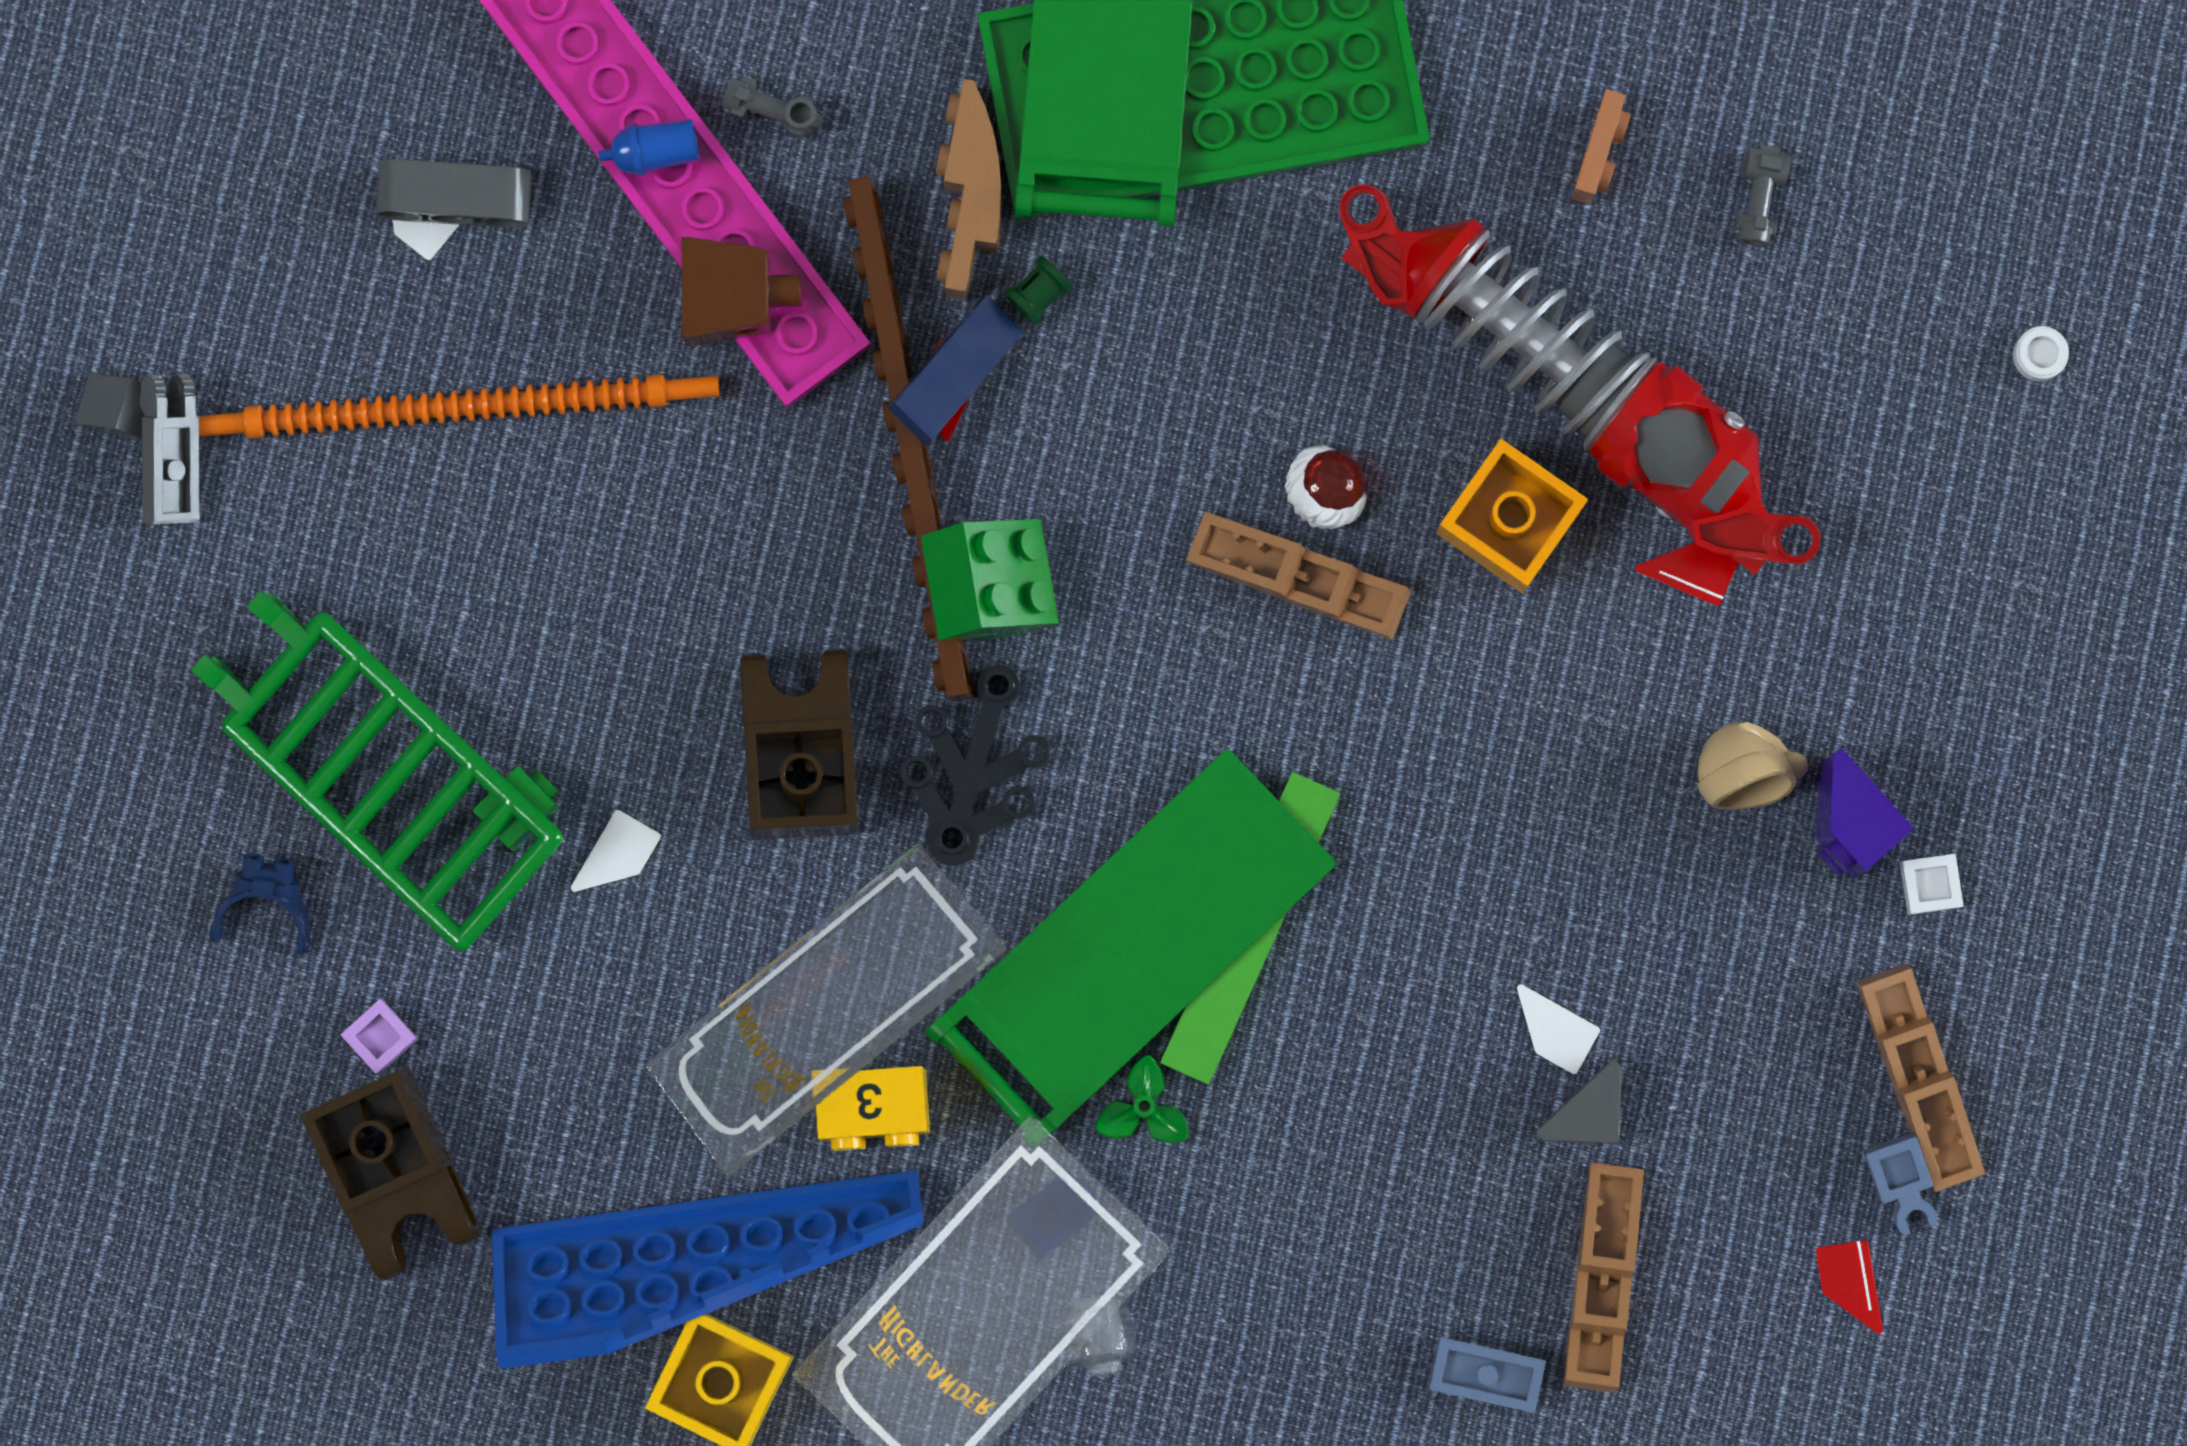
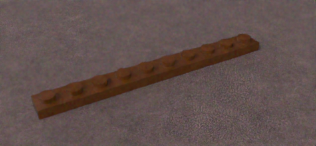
(894, 365)

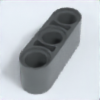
(453, 193)

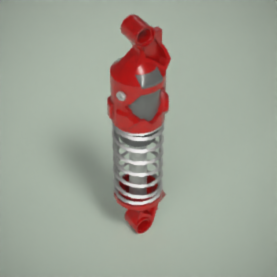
(1638, 416)

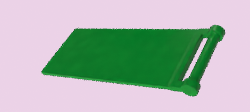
(1105, 104)
(1137, 941)

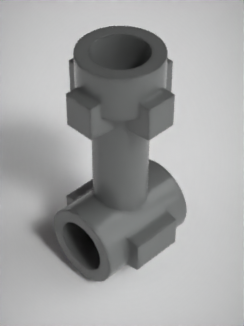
(797, 113)
(1765, 167)

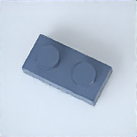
(1487, 1375)

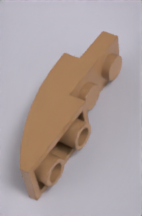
(973, 171)

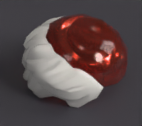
(1326, 487)

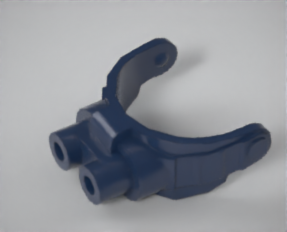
(269, 881)

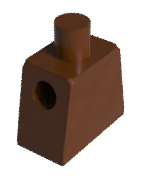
(730, 291)

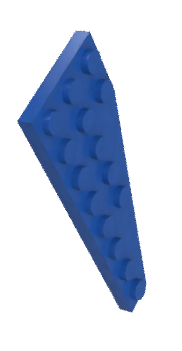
(636, 1272)

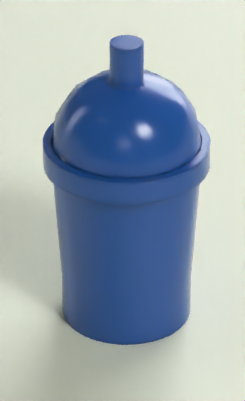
(653, 147)

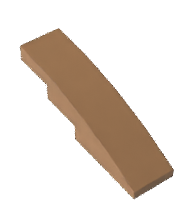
(1298, 575)
(1921, 1076)
(1603, 1277)

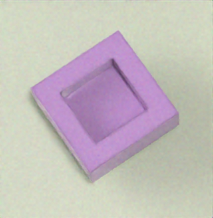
(379, 1036)

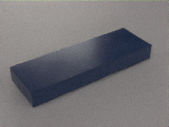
(955, 369)

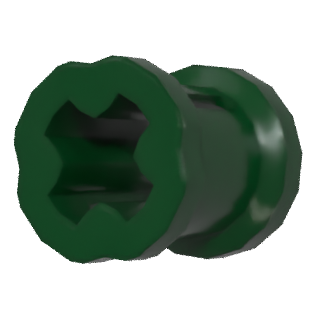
(1038, 290)

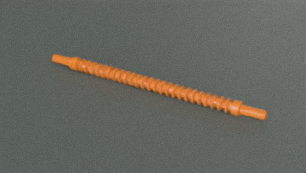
(654, 390)

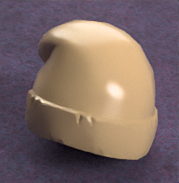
(1747, 767)

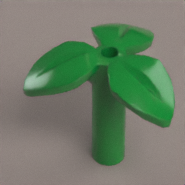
(1163, 1122)

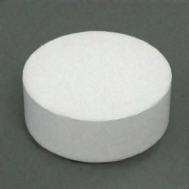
(2040, 353)

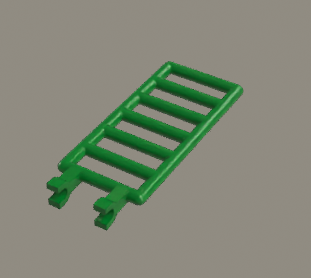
(434, 732)

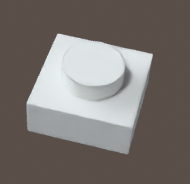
(1931, 884)

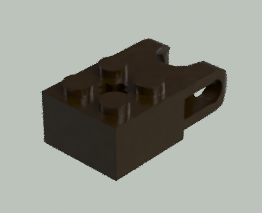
(795, 734)
(388, 1186)

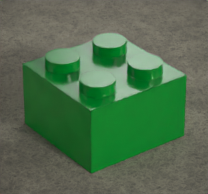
(989, 579)

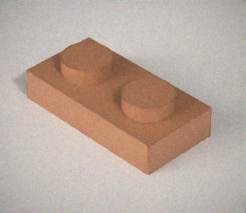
(1608, 127)

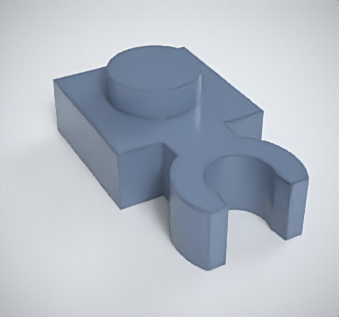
(1899, 1175)

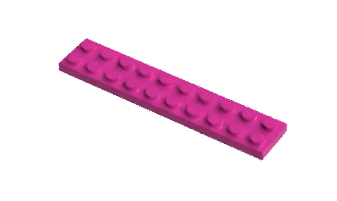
(610, 79)

